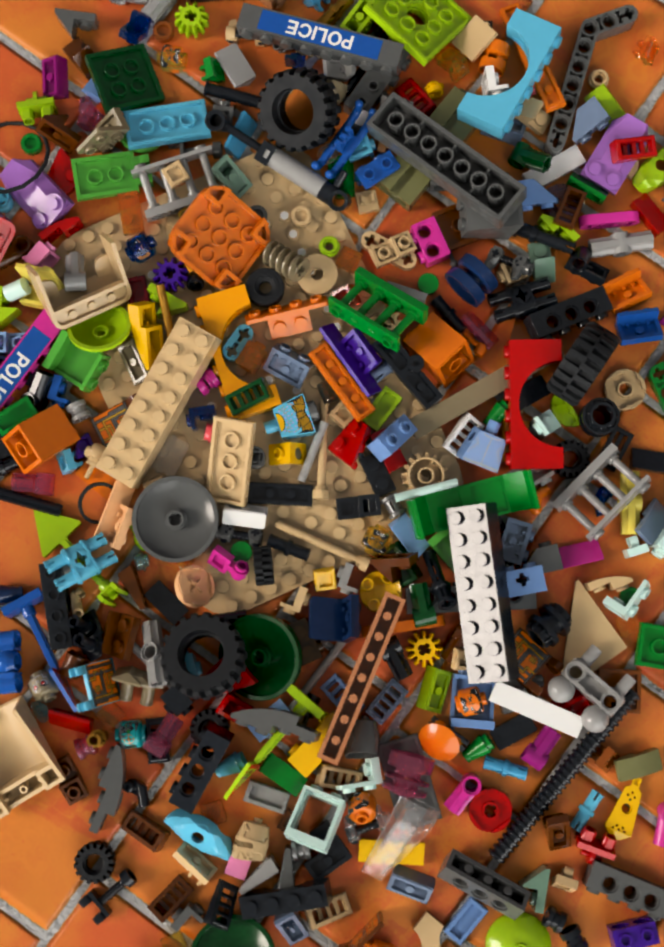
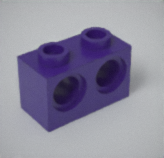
(633, 932)

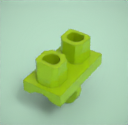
(36, 107)

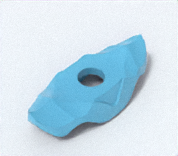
(214, 841)

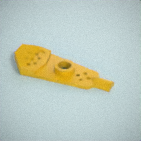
(621, 818)

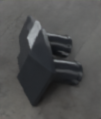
(87, 634)

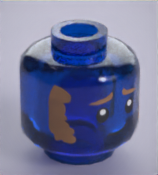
(141, 247)

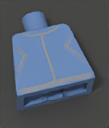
(484, 447)

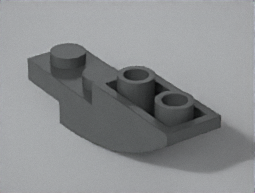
(268, 719)
(112, 779)

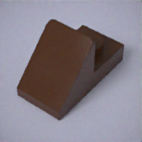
(76, 53)
(54, 129)
(392, 564)
(557, 831)

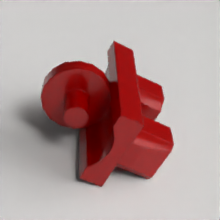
(594, 848)

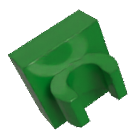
(213, 70)

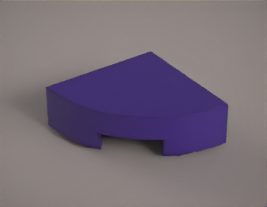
(81, 445)

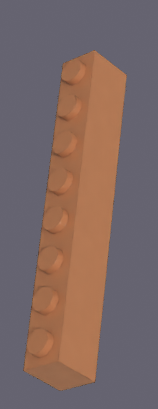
(361, 678)

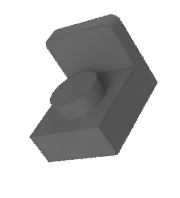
(225, 106)

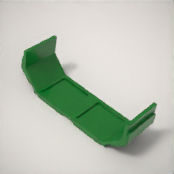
(510, 491)

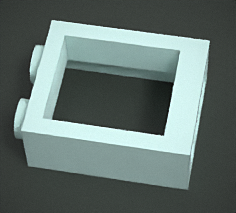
(305, 839)

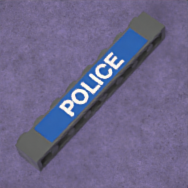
(320, 39)

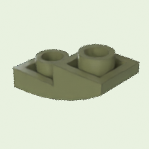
(638, 765)

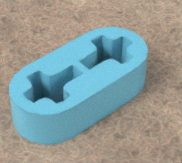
(234, 339)

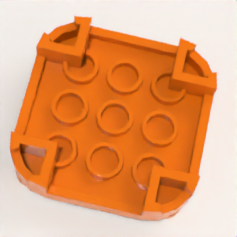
(219, 237)

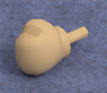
(93, 455)

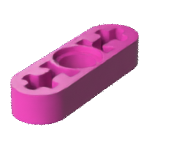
(608, 220)

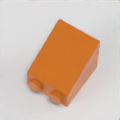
(442, 349)
(40, 438)

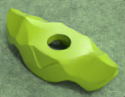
(648, 176)

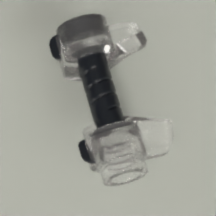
(354, 832)

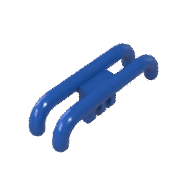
(344, 142)

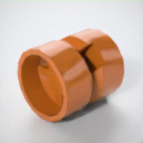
(497, 55)

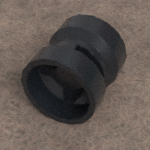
(572, 936)

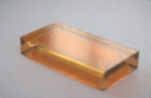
(130, 213)

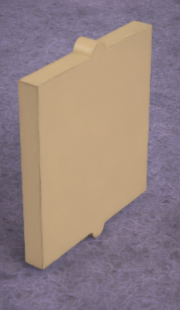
(474, 38)

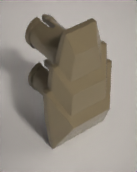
(130, 677)

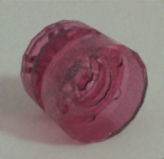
(408, 773)

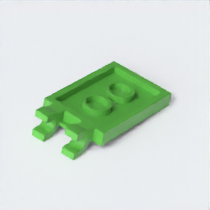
(107, 175)

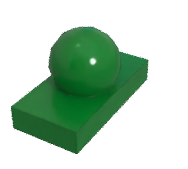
(15, 414)

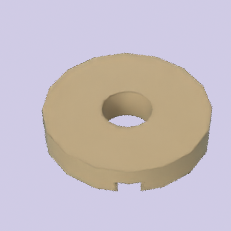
(329, 278)
(635, 383)

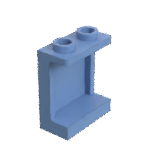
(478, 721)

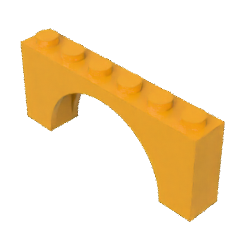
(217, 313)

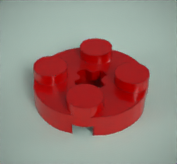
(503, 810)

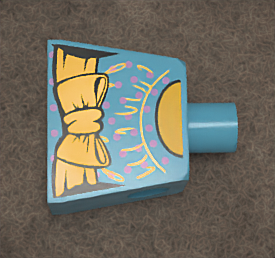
(291, 419)

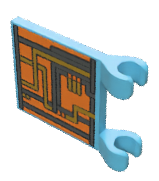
(98, 684)

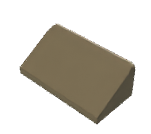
(133, 362)

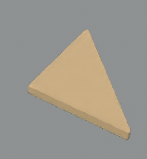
(588, 628)

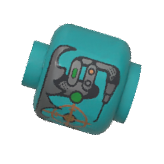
(131, 734)

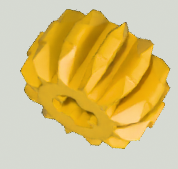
(425, 656)

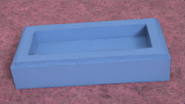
(465, 920)

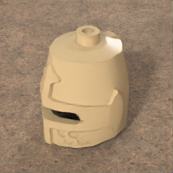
(251, 841)

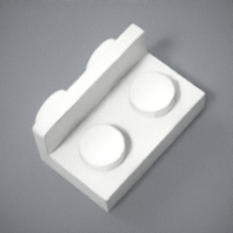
(490, 82)

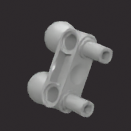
(597, 716)

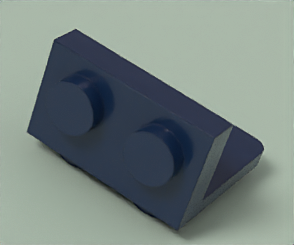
(334, 618)

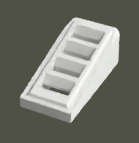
(464, 419)

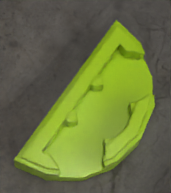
(564, 412)

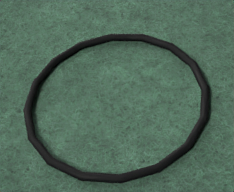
(41, 168)

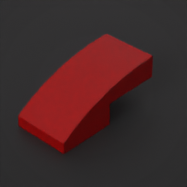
(66, 226)

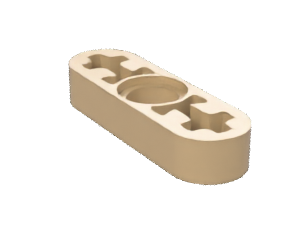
(377, 238)

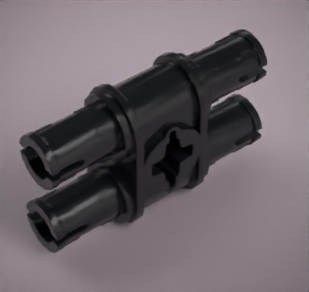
(521, 300)

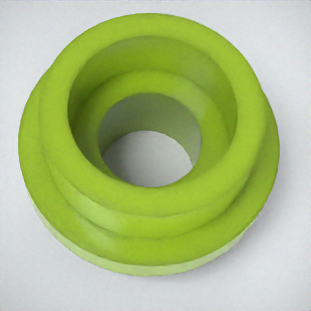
(329, 240)

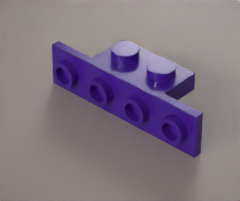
(356, 355)

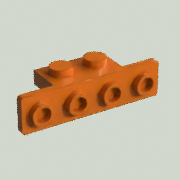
(289, 318)

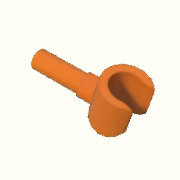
(480, 348)

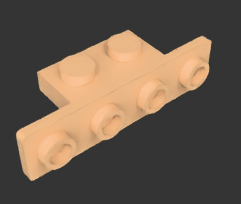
(115, 519)

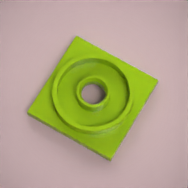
(440, 19)

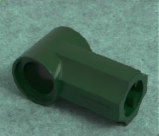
(525, 156)
(422, 610)

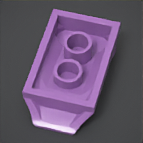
(599, 166)
(40, 199)

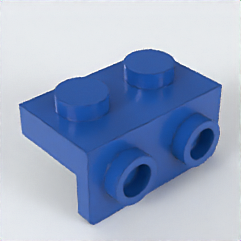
(376, 170)
(638, 326)

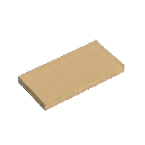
(230, 460)

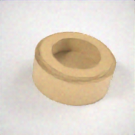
(301, 216)

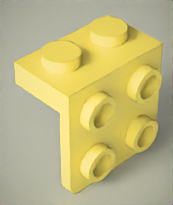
(44, 272)

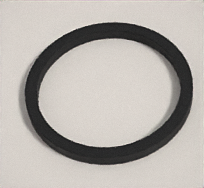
(82, 495)

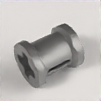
(388, 501)

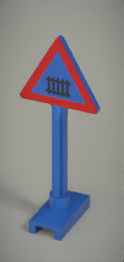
(26, 606)

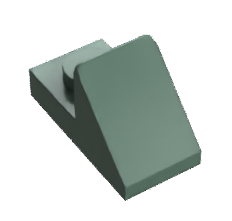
(231, 176)
(543, 261)
(539, 882)

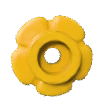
(434, 90)

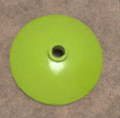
(101, 331)
(523, 932)

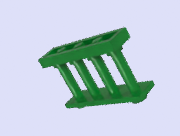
(383, 292)

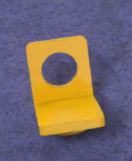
(285, 453)

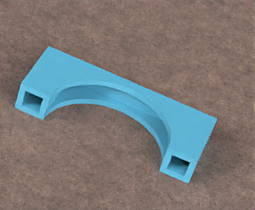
(496, 112)

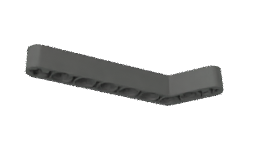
(582, 60)

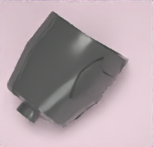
(363, 740)

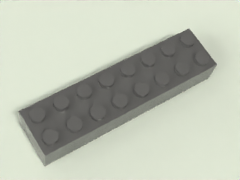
(447, 160)

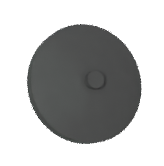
(175, 519)

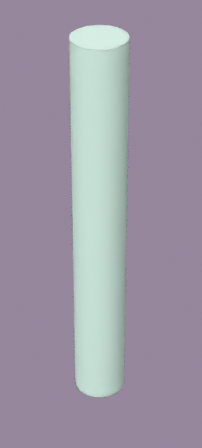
(426, 490)

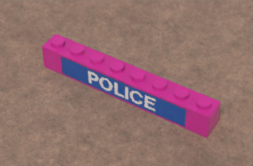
(25, 356)

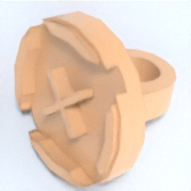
(194, 586)

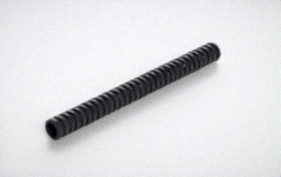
(558, 782)

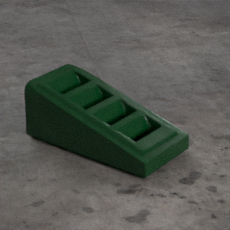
(245, 389)

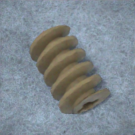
(285, 261)

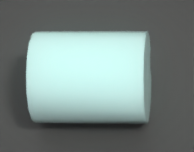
(16, 289)

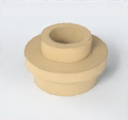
(598, 73)

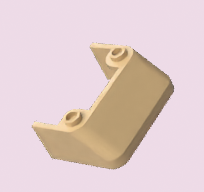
(104, 290)

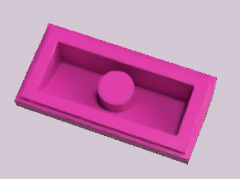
(580, 553)

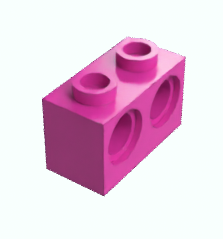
(433, 241)

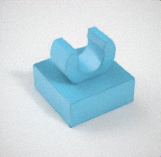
(66, 462)

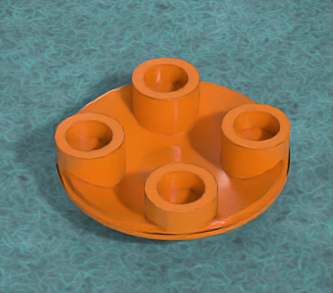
(439, 741)

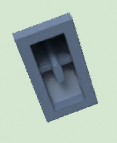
(291, 927)

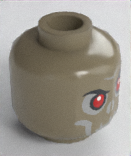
(43, 686)

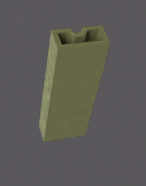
(408, 183)

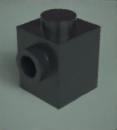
(176, 702)

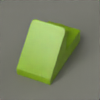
(176, 305)
(7, 314)

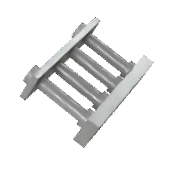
(175, 204)
(595, 472)

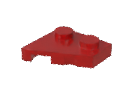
(62, 172)
(350, 442)

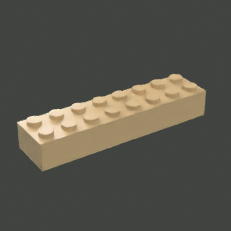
(158, 403)

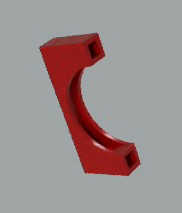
(522, 359)

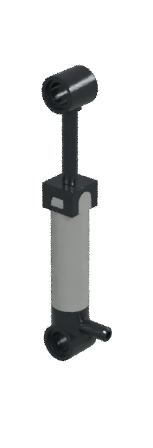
(286, 165)

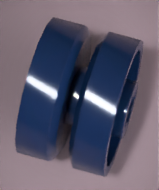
(471, 280)

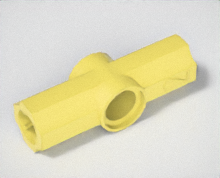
(631, 513)

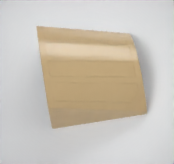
(25, 757)

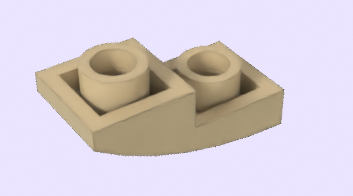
(392, 250)
(616, 583)

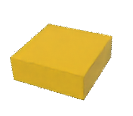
(324, 579)

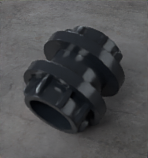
(607, 408)
(550, 623)

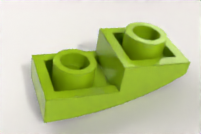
(546, 224)

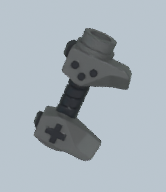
(520, 265)
(227, 532)

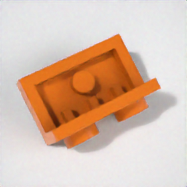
(627, 290)

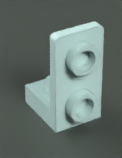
(544, 425)
(617, 605)
(372, 771)

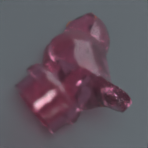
(88, 115)

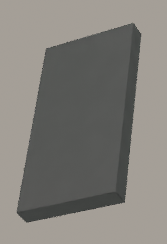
(411, 744)

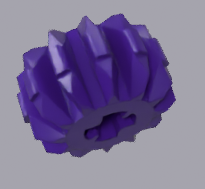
(178, 274)

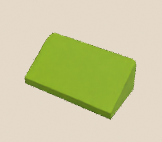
(607, 101)
(433, 689)

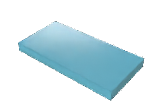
(166, 124)

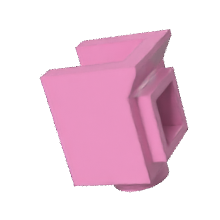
(42, 255)

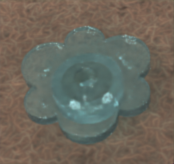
(40, 711)

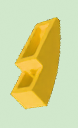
(145, 330)

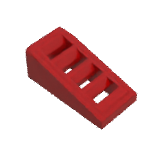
(427, 106)
(619, 149)

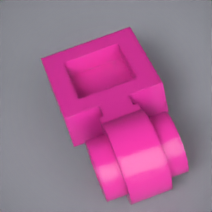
(223, 561)

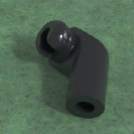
(139, 789)

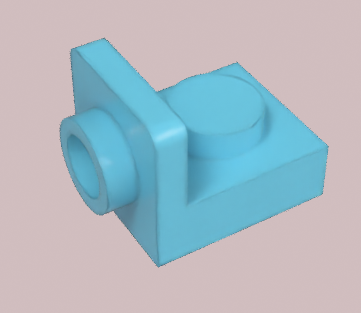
(364, 149)

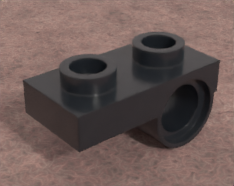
(587, 269)

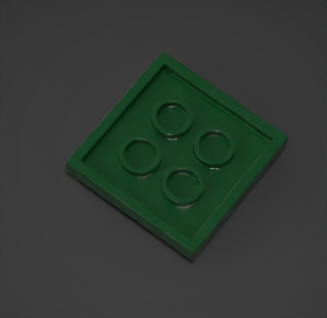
(124, 78)

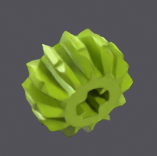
(191, 27)

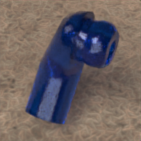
(603, 495)

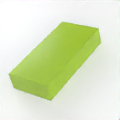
(385, 405)

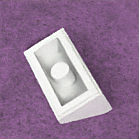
(249, 516)

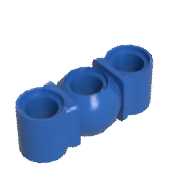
(10, 662)

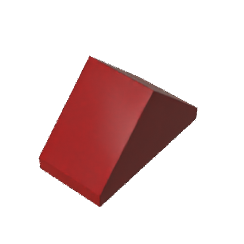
(230, 704)

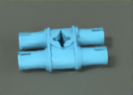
(78, 571)

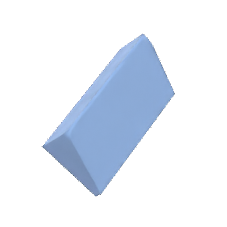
(404, 531)

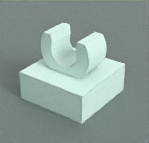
(634, 547)

